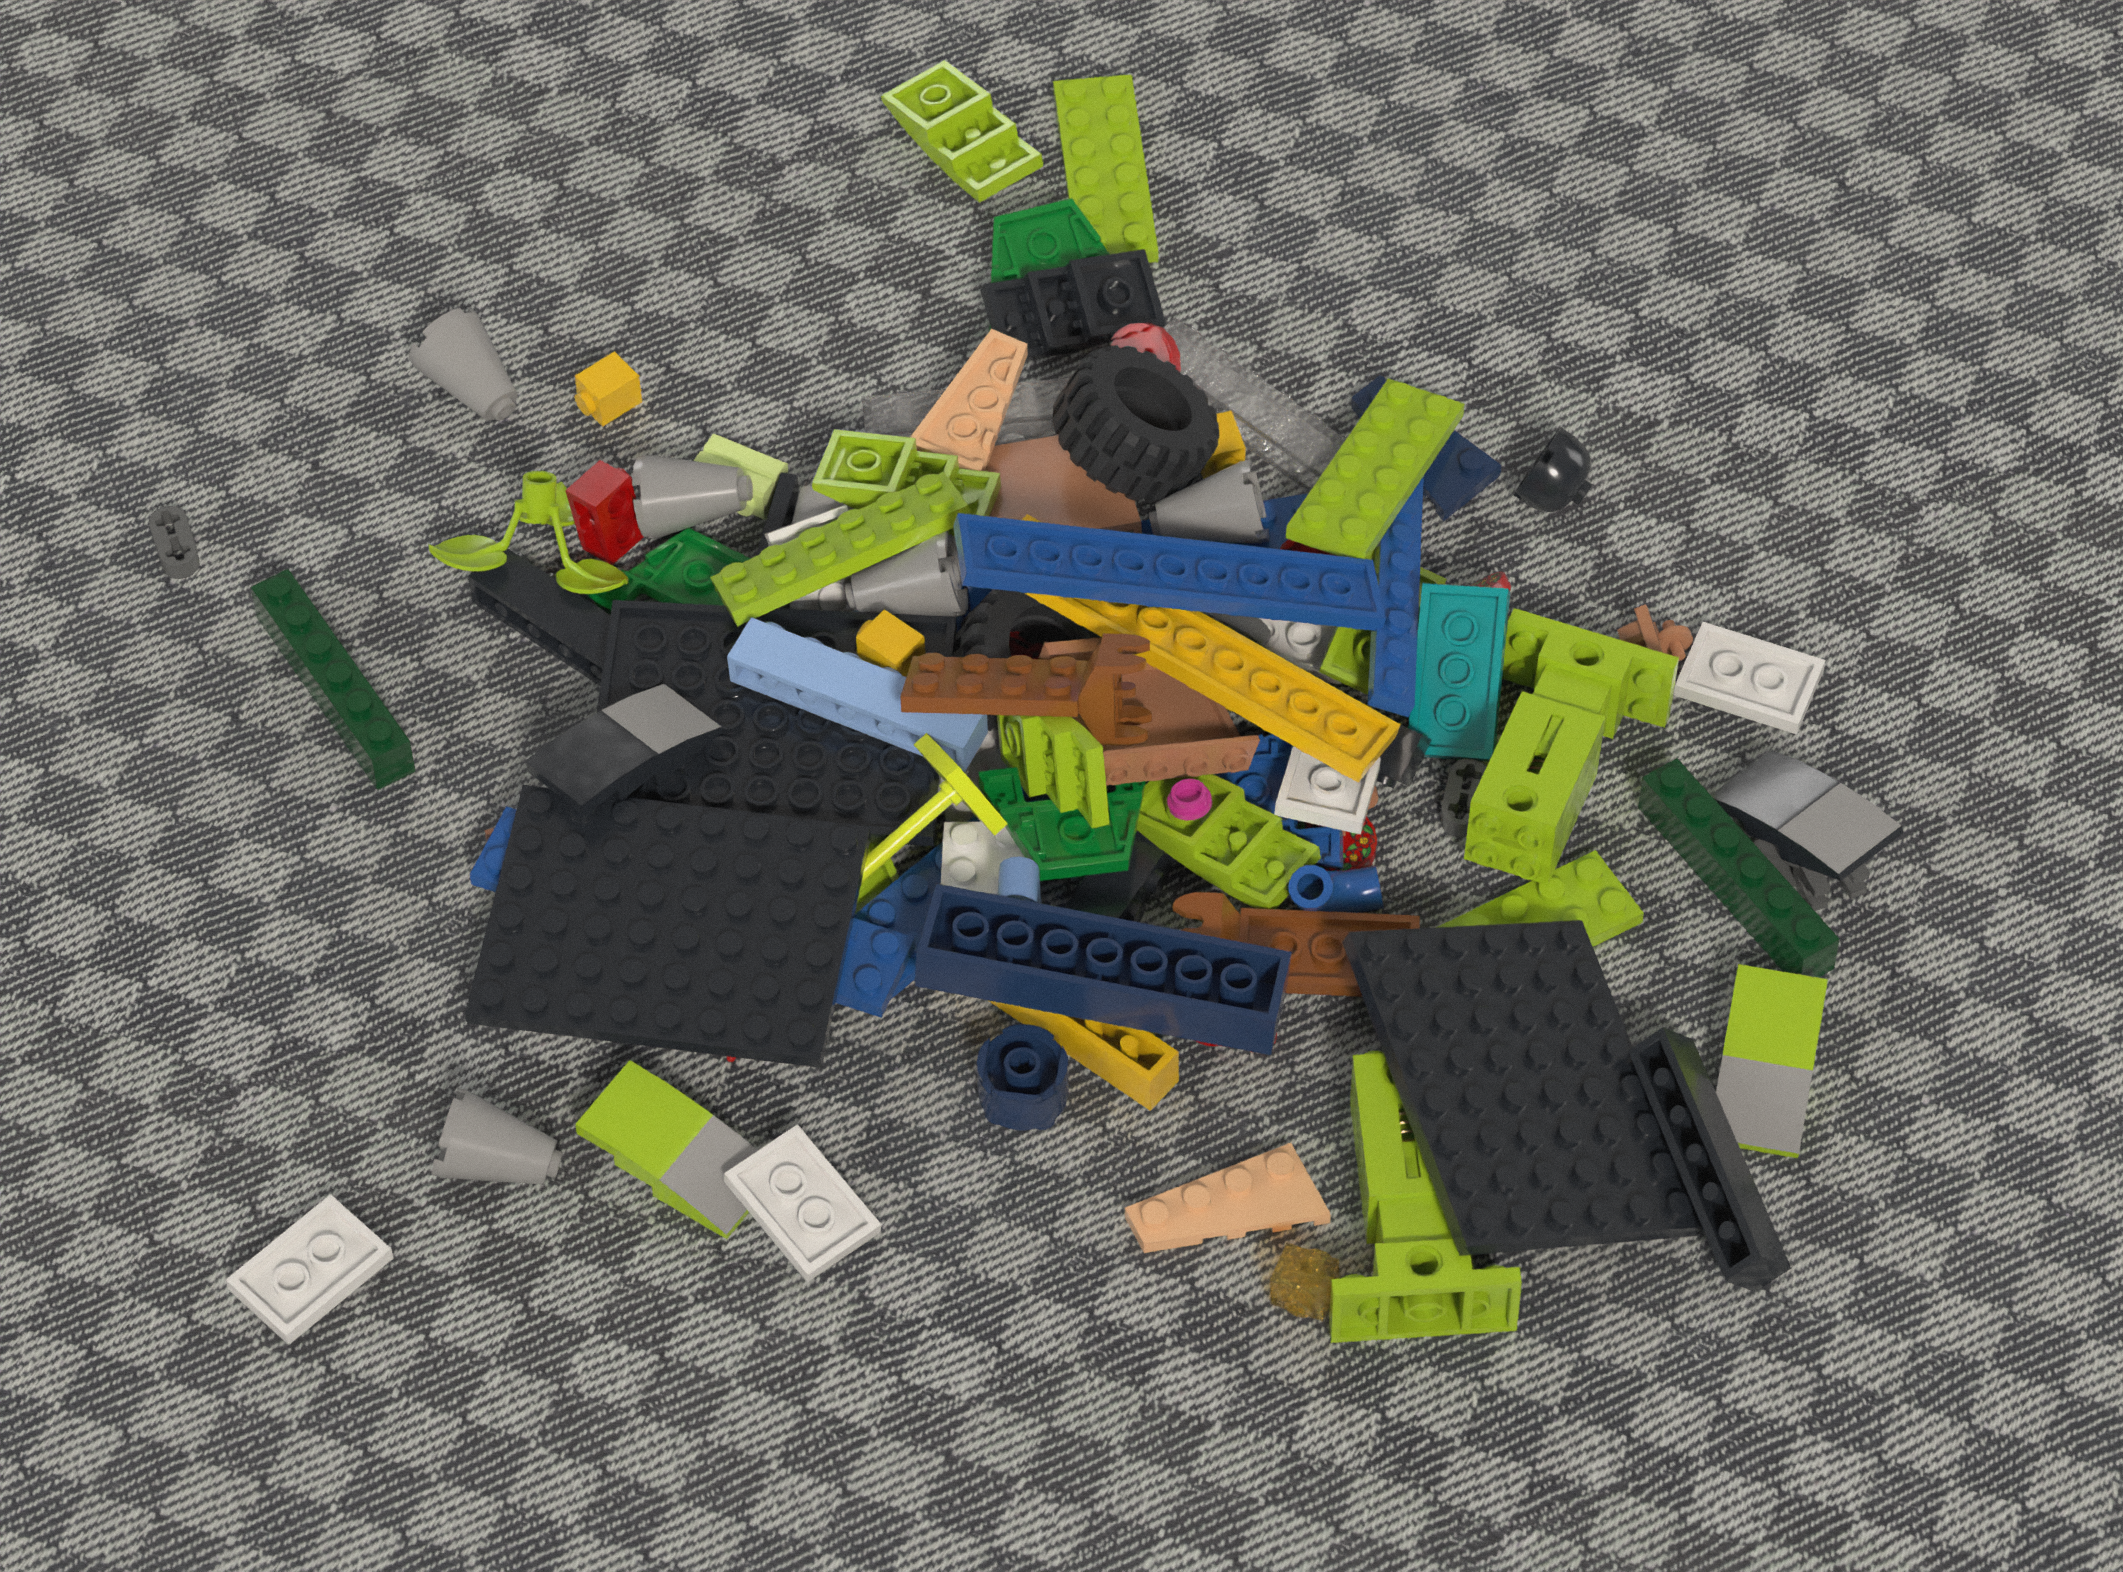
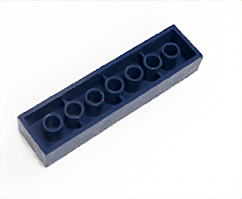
(1102, 969)

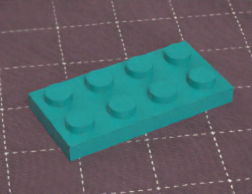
(1460, 669)

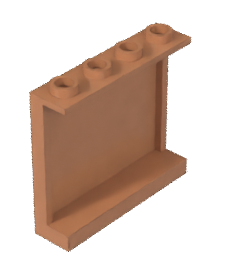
(1052, 489)
(1186, 731)

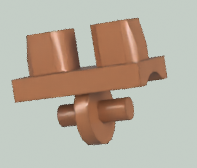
(1645, 633)

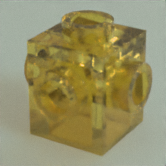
(1303, 1281)

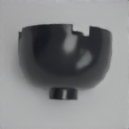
(1557, 475)

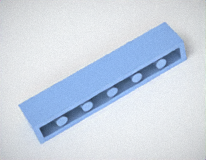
(845, 691)

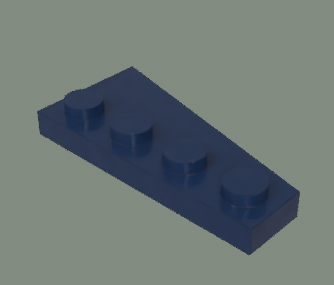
(1456, 472)

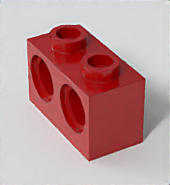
(604, 512)

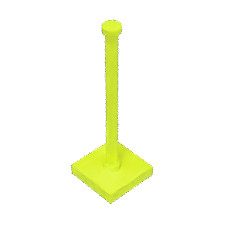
(954, 789)

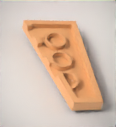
(975, 403)
(1242, 1198)

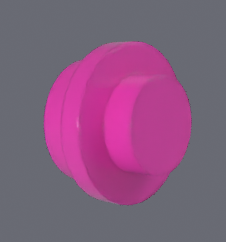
(1189, 800)

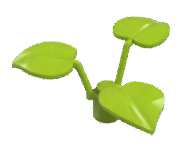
(543, 504)

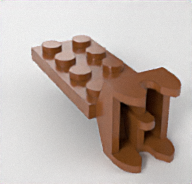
(1037, 687)
(1313, 937)

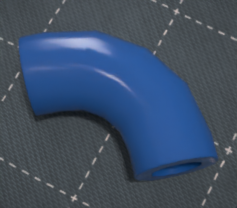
(1336, 891)

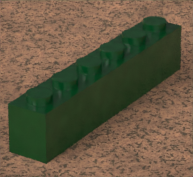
(333, 679)
(1737, 871)

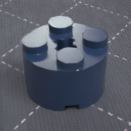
(1023, 1078)

